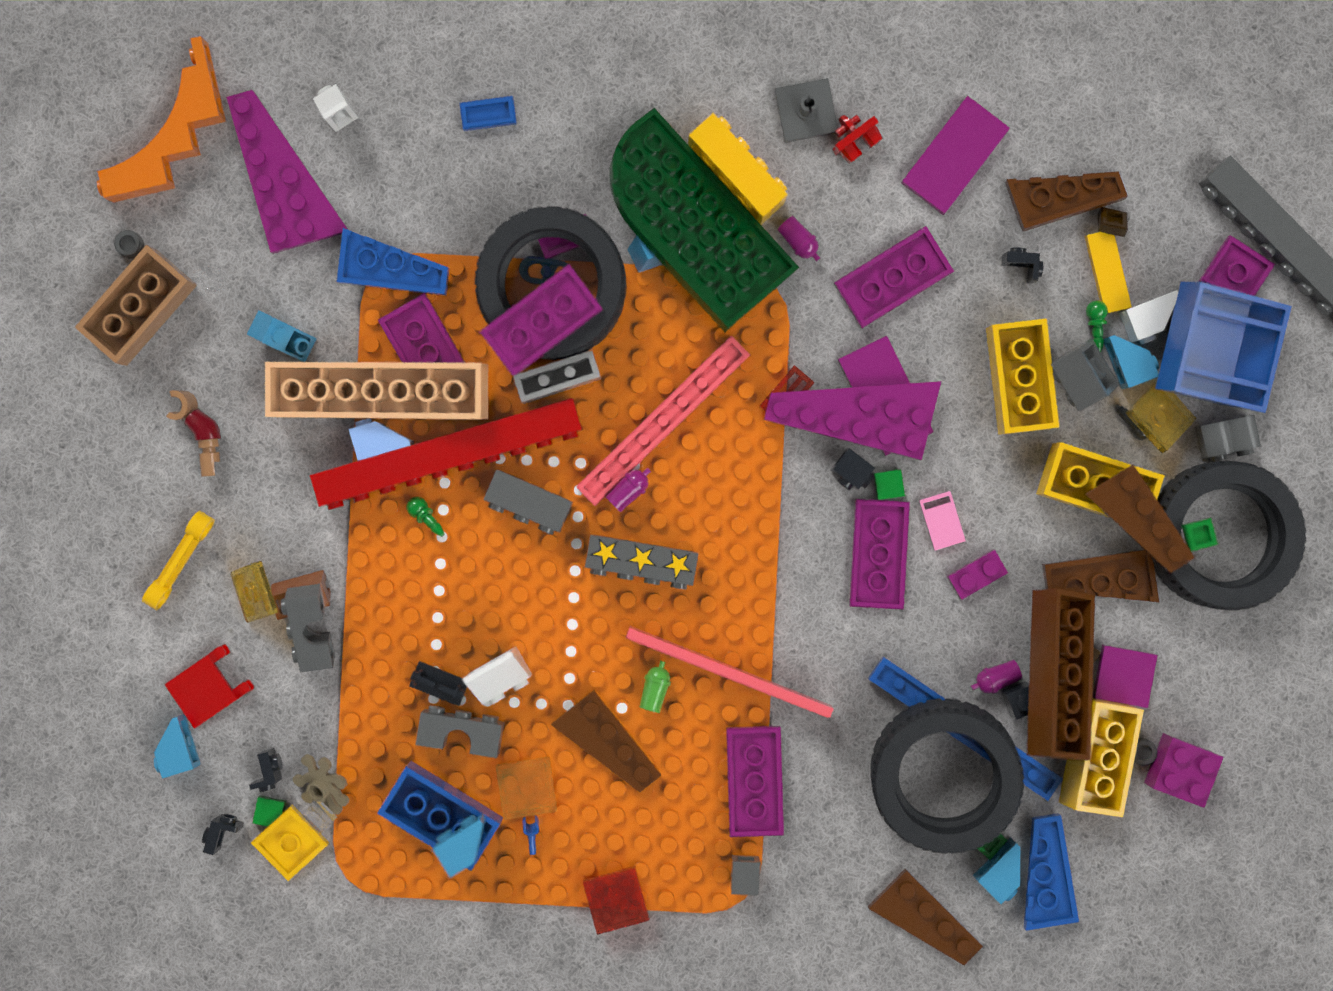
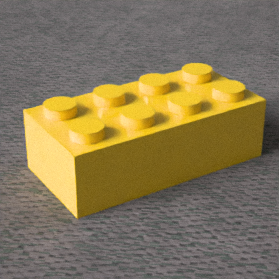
(737, 168)
(1022, 376)
(1075, 471)
(1104, 781)

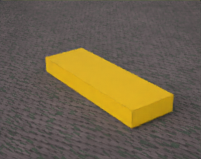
(1108, 271)

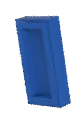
(488, 113)

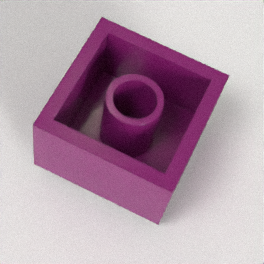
(1183, 770)

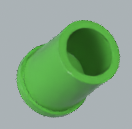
(655, 688)

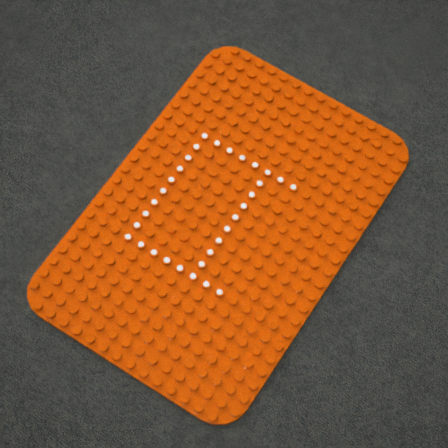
(515, 586)

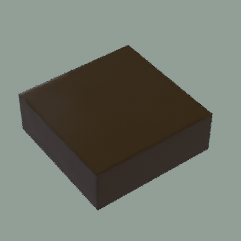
(1112, 222)

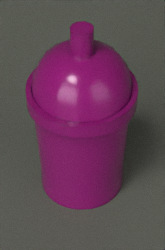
(799, 238)
(629, 489)
(997, 677)

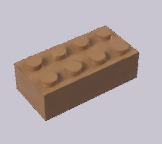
(136, 306)

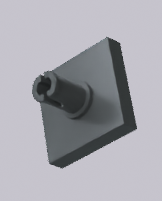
(806, 110)

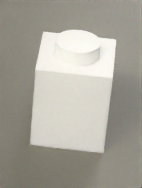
(334, 107)
(1148, 318)

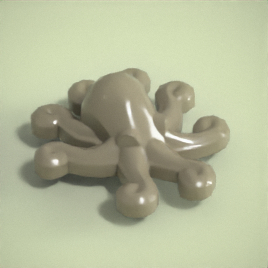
(322, 785)

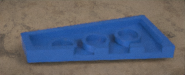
(384, 266)
(1049, 878)

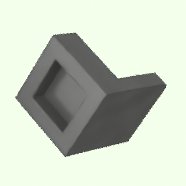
(745, 875)

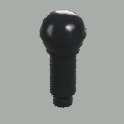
(1137, 433)

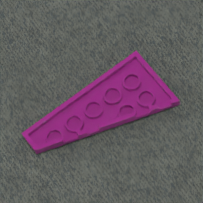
(285, 192)
(876, 417)

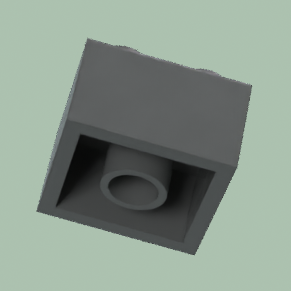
(1084, 375)

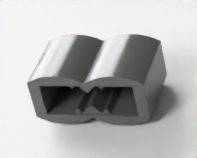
(1228, 436)

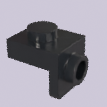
(1021, 258)
(270, 766)
(214, 834)

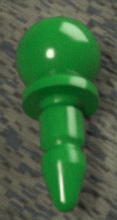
(1096, 313)
(418, 508)

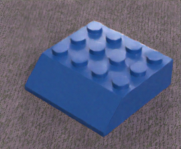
(1223, 346)

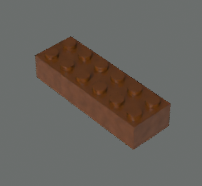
(1061, 675)

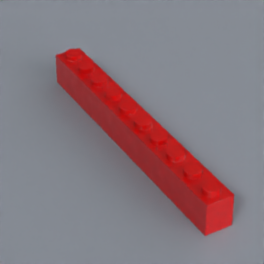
(446, 453)

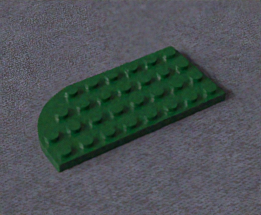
(694, 222)

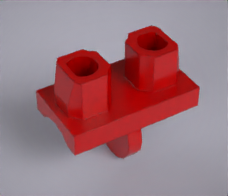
(867, 131)

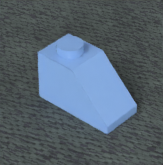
(375, 439)

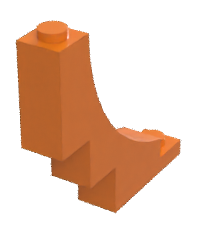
(195, 107)

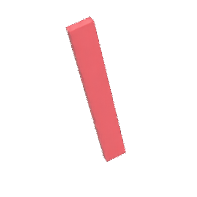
(663, 420)
(729, 672)

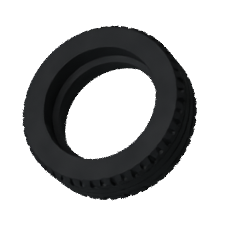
(563, 224)
(1284, 540)
(958, 832)

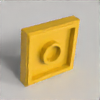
(290, 842)

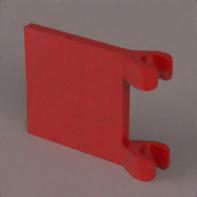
(203, 690)

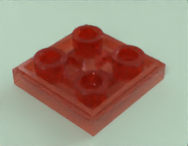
(616, 900)

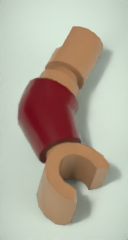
(203, 428)

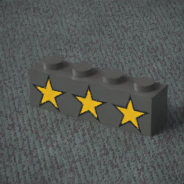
(641, 560)

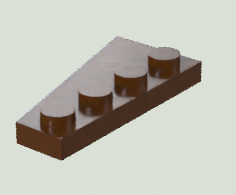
(1058, 198)
(1139, 514)
(1113, 575)
(605, 738)
(922, 915)

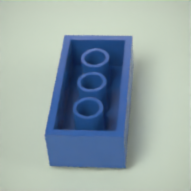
(431, 806)

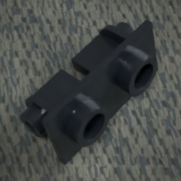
(438, 683)

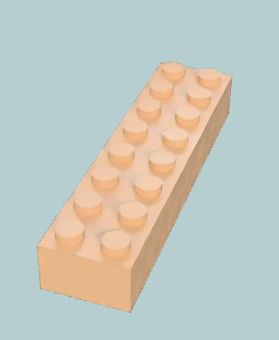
(376, 390)

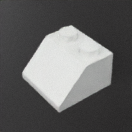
(498, 676)

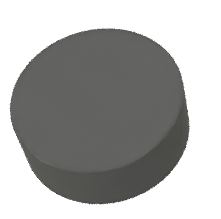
(128, 243)
(1145, 752)

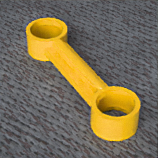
(161, 588)

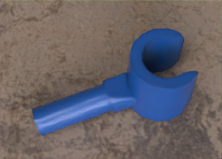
(531, 831)

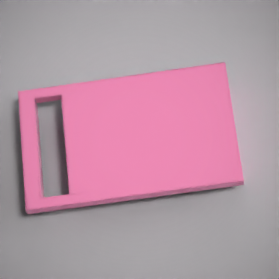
(943, 522)

